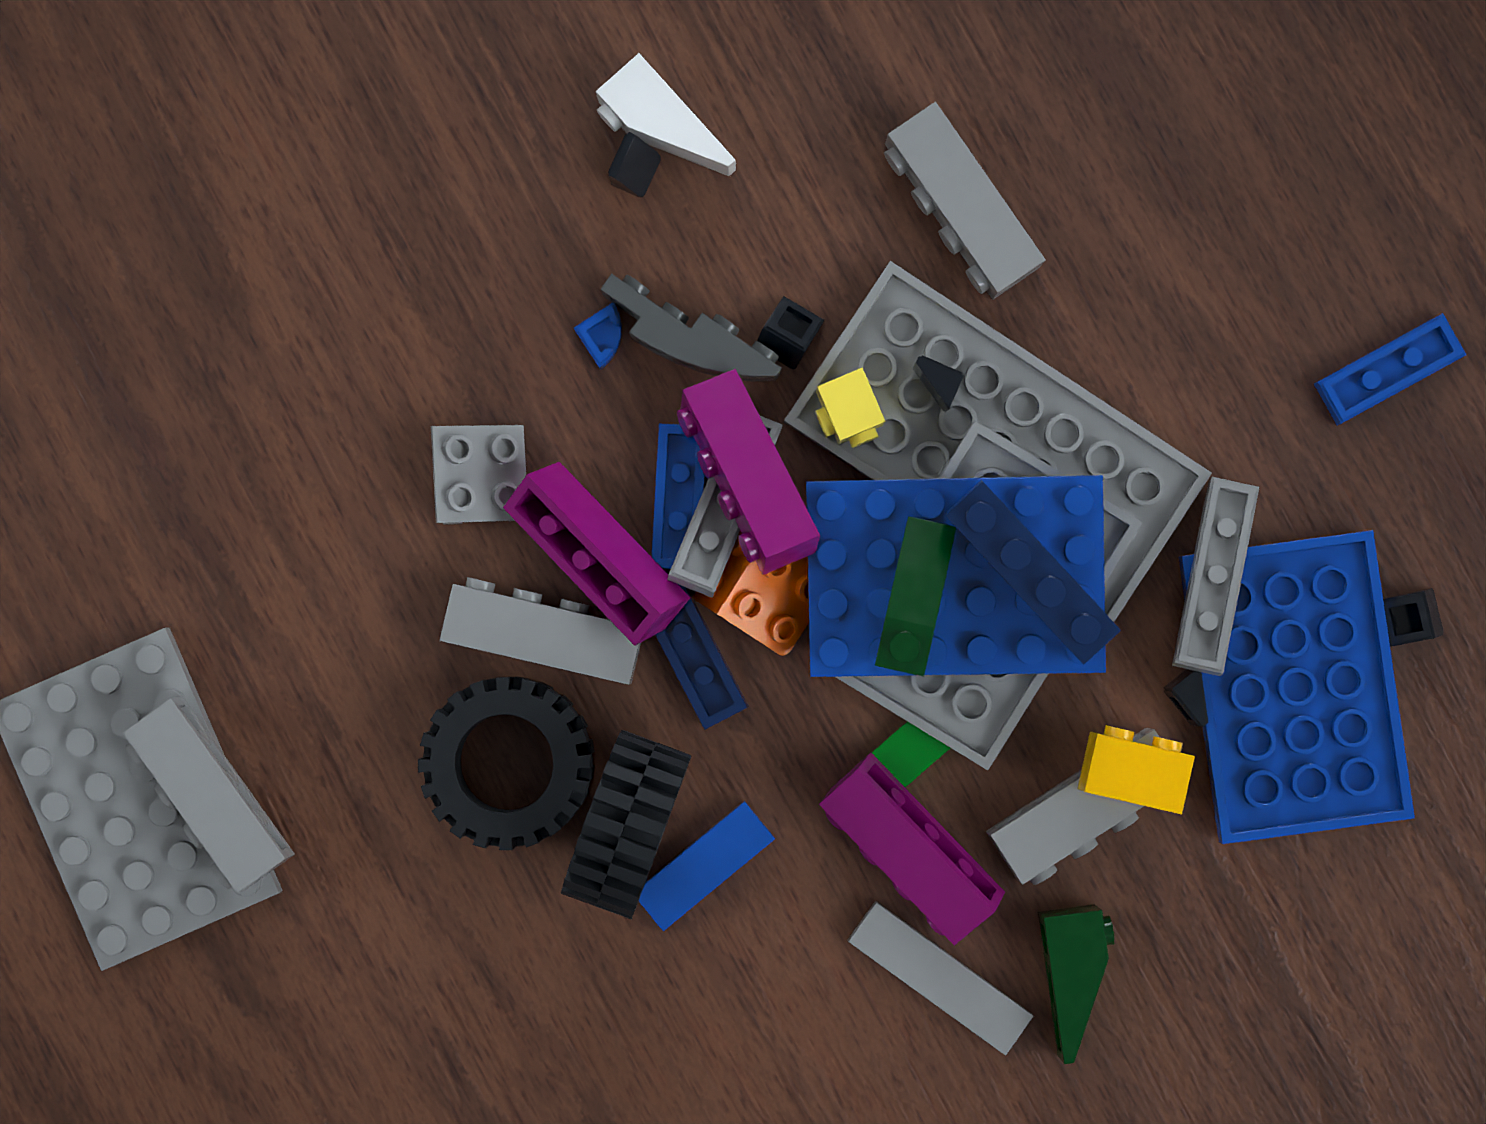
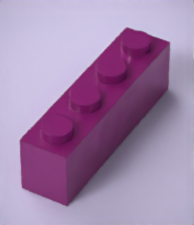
(748, 472)
(596, 552)
(912, 849)

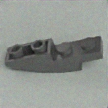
(706, 347)

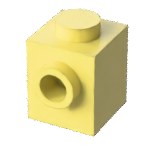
(849, 409)

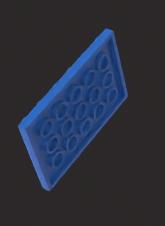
(980, 616)
(1307, 696)

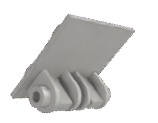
(476, 471)

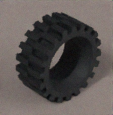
(444, 777)
(625, 824)

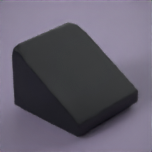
(634, 165)
(790, 332)
(939, 380)
(1412, 617)
(1188, 696)

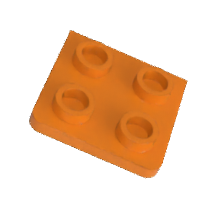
(764, 606)

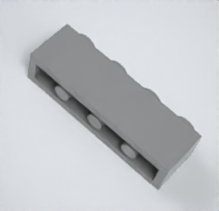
(963, 201)
(538, 632)
(207, 794)
(1060, 825)

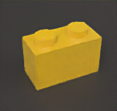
(1136, 771)

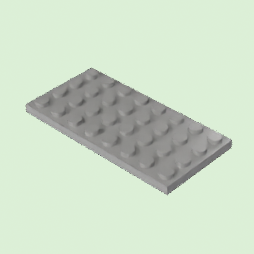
(1006, 393)

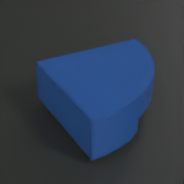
(601, 334)

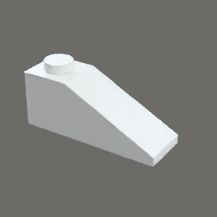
(651, 110)

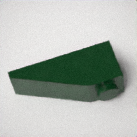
(915, 596)
(1074, 964)

